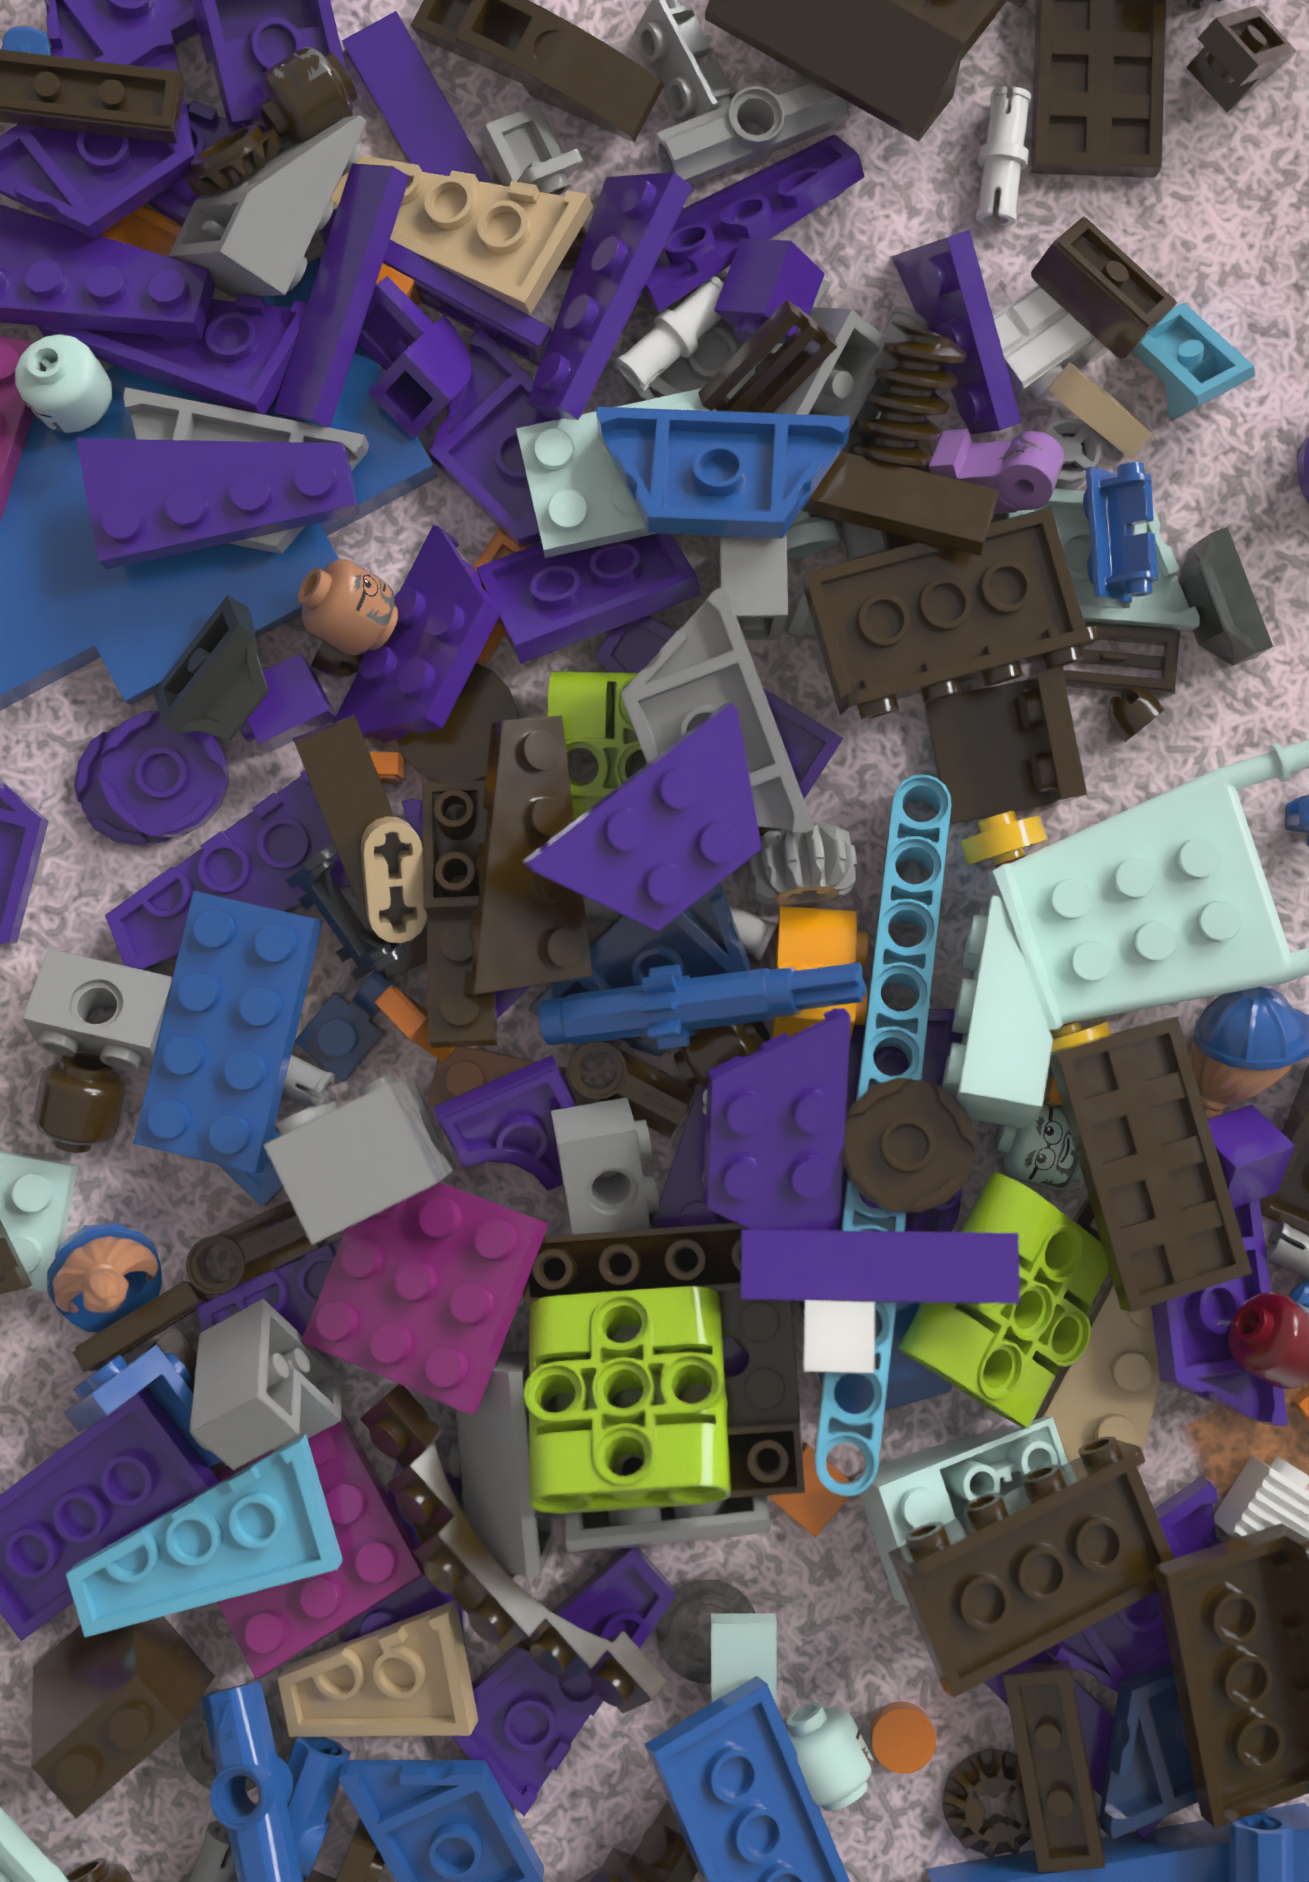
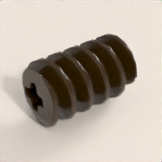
(910, 397)

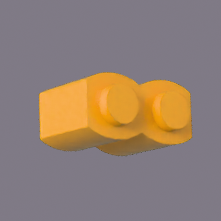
(814, 940)

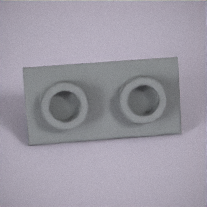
(671, 42)

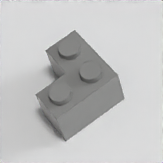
(260, 1386)

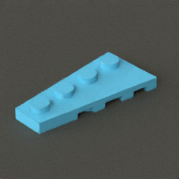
(224, 1543)

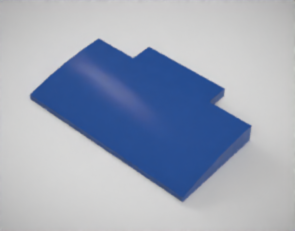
(141, 617)

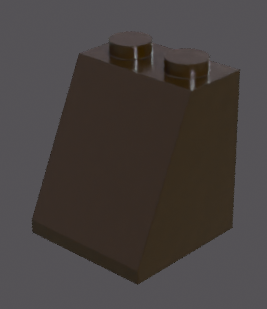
(109, 1705)

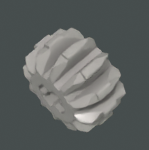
(803, 867)

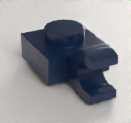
(345, 1030)

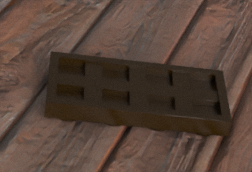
(1099, 87)
(1149, 1164)

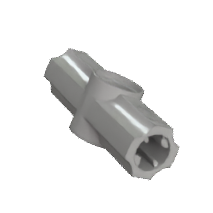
(718, 143)

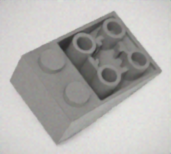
(263, 225)

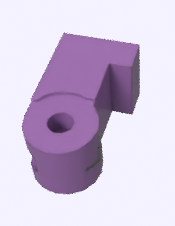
(1019, 468)

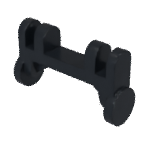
(341, 918)

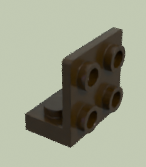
(1007, 747)

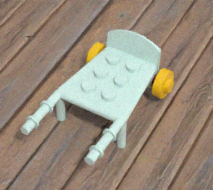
(1145, 902)

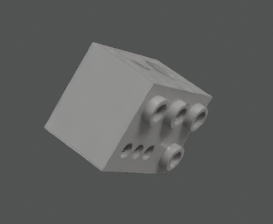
(358, 1156)

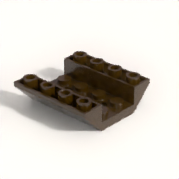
(877, 54)
(761, 1400)

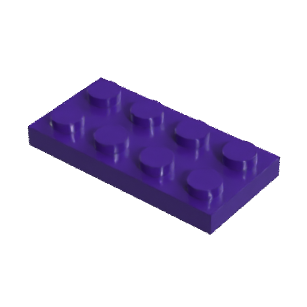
(86, 1499)

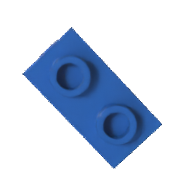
(1120, 562)

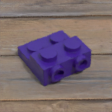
(253, 36)

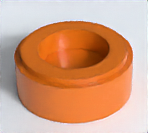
(902, 1737)

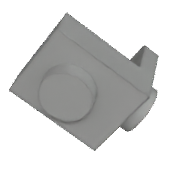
(527, 152)

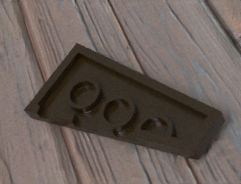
(525, 923)

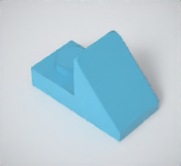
(1192, 361)

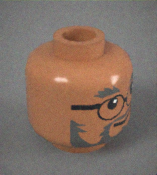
(347, 607)

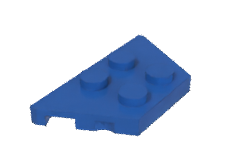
(720, 467)
(440, 1821)

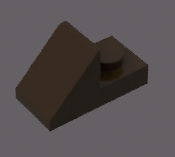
(1238, 55)

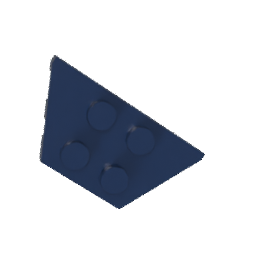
(698, 939)
(1147, 1756)

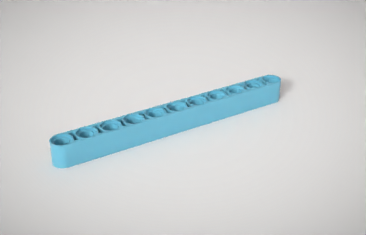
(906, 1031)

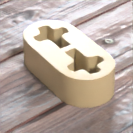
(1100, 410)
(378, 881)

